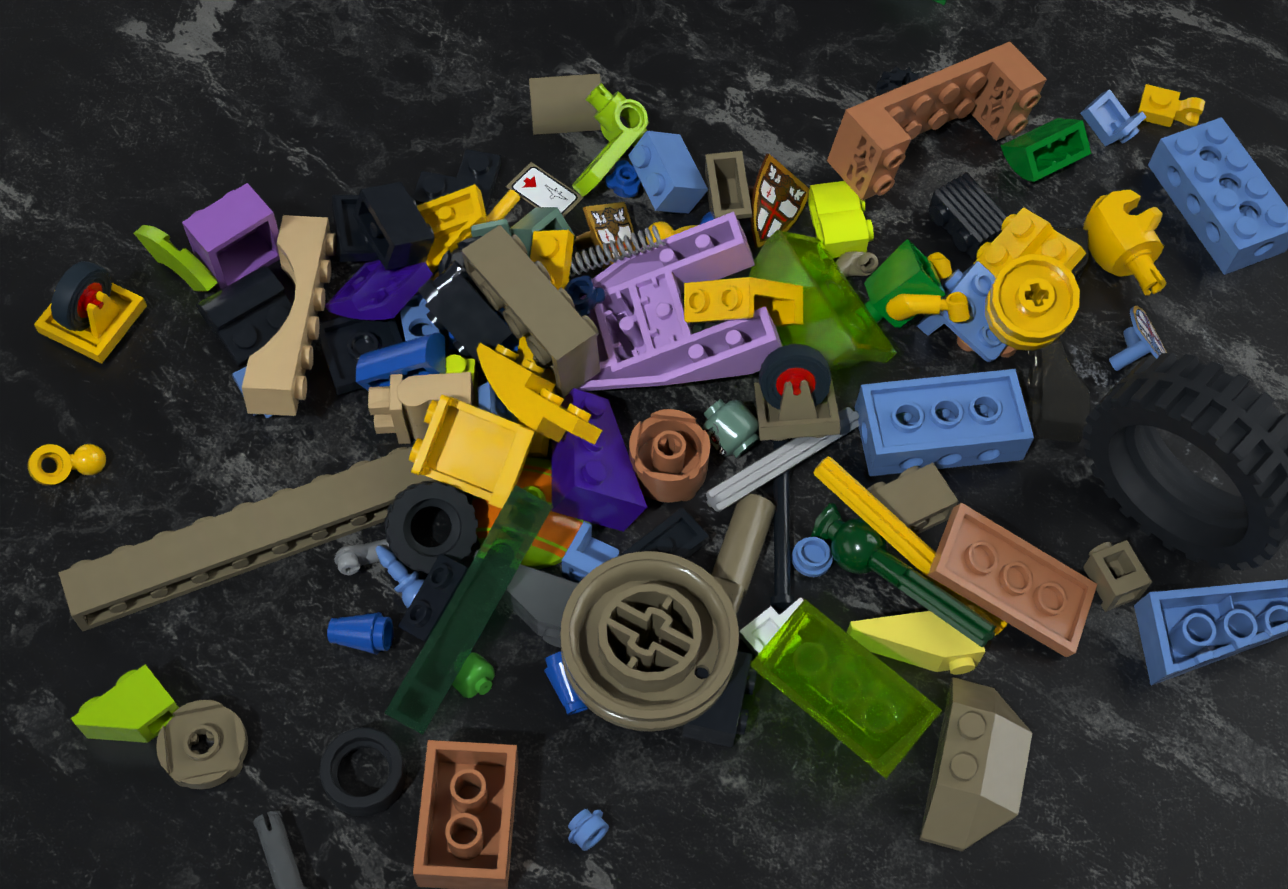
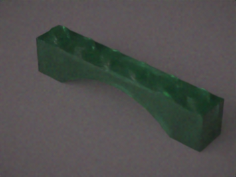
(469, 610)

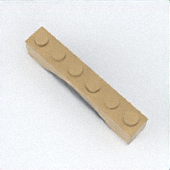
(276, 371)

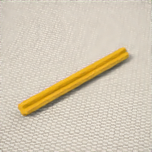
(888, 526)

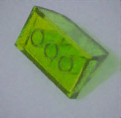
(832, 311)
(845, 689)

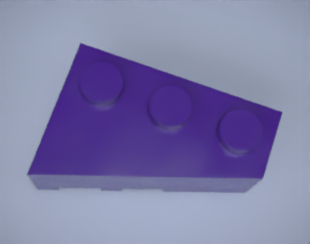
(597, 479)

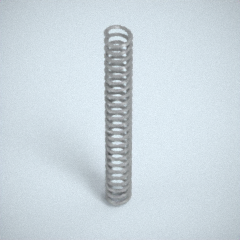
(614, 249)

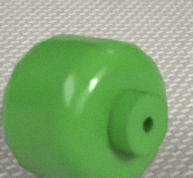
(474, 676)

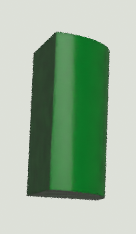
(1047, 148)

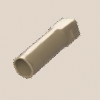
(743, 546)

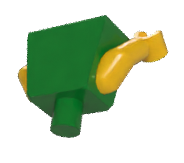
(911, 286)

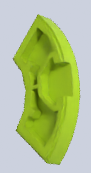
(181, 262)

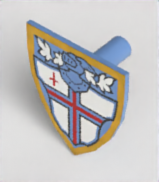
(1139, 340)

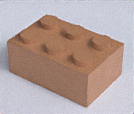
(466, 815)

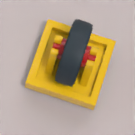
(89, 311)

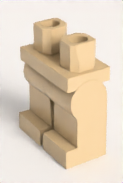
(405, 402)

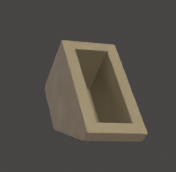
(727, 184)

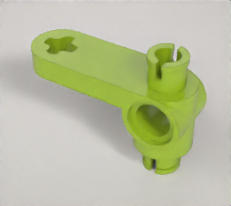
(620, 138)

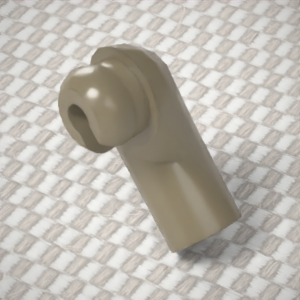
(857, 263)

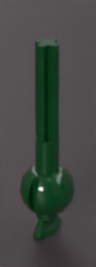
(861, 550)

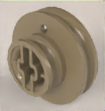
(641, 603)

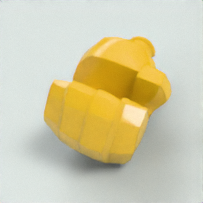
(1126, 242)

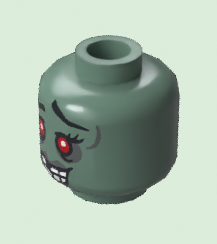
(731, 428)

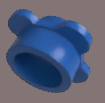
(624, 187)

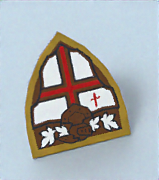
(775, 199)

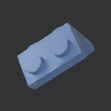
(975, 332)

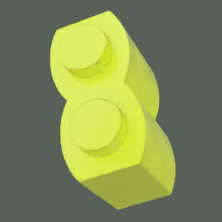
(839, 218)

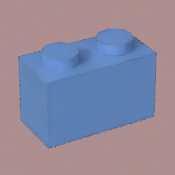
(667, 172)

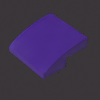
(378, 292)

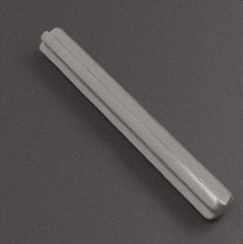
(775, 464)

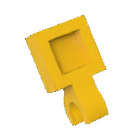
(1164, 106)

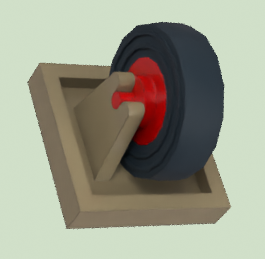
(795, 395)

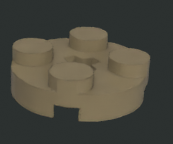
(221, 761)

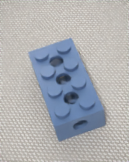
(1222, 195)
(943, 421)

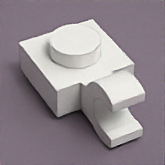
(765, 626)

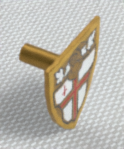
(606, 224)

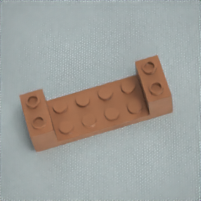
(874, 135)

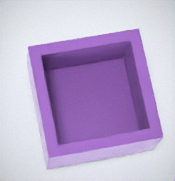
(234, 235)

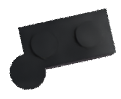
(464, 311)

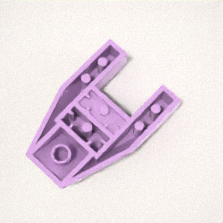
(643, 321)

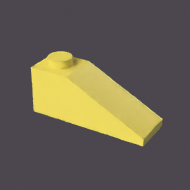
(919, 641)

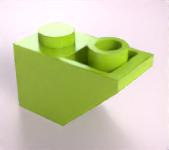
(129, 710)

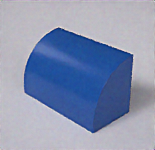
(409, 358)

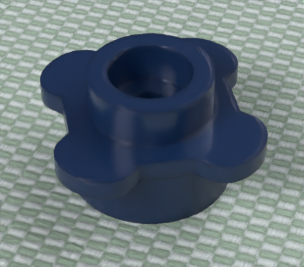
(583, 286)

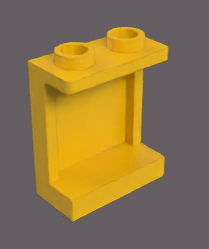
(740, 297)
(472, 449)

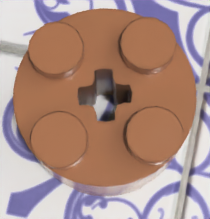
(669, 455)

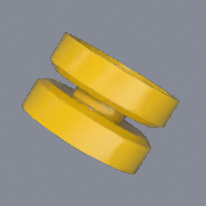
(1015, 291)

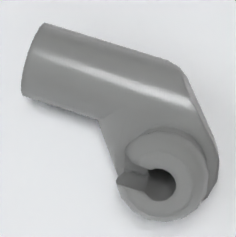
(351, 557)

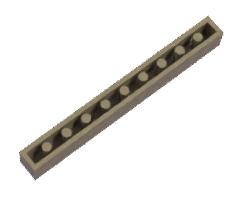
(236, 541)

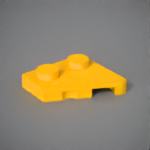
(452, 220)

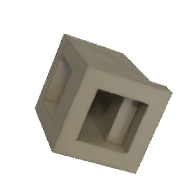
(1125, 566)

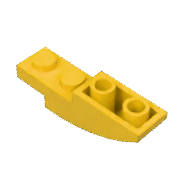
(531, 396)

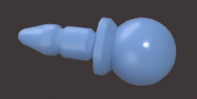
(408, 583)

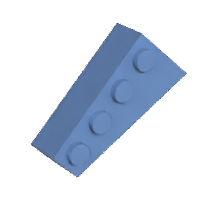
(1208, 624)

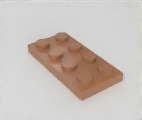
(1013, 580)

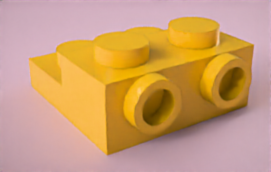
(1027, 235)

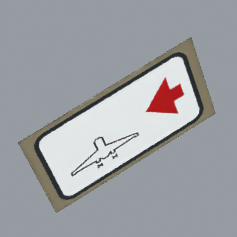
(544, 190)

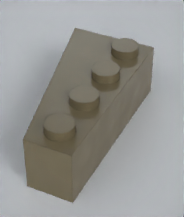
(534, 308)

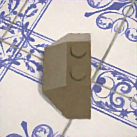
(975, 768)

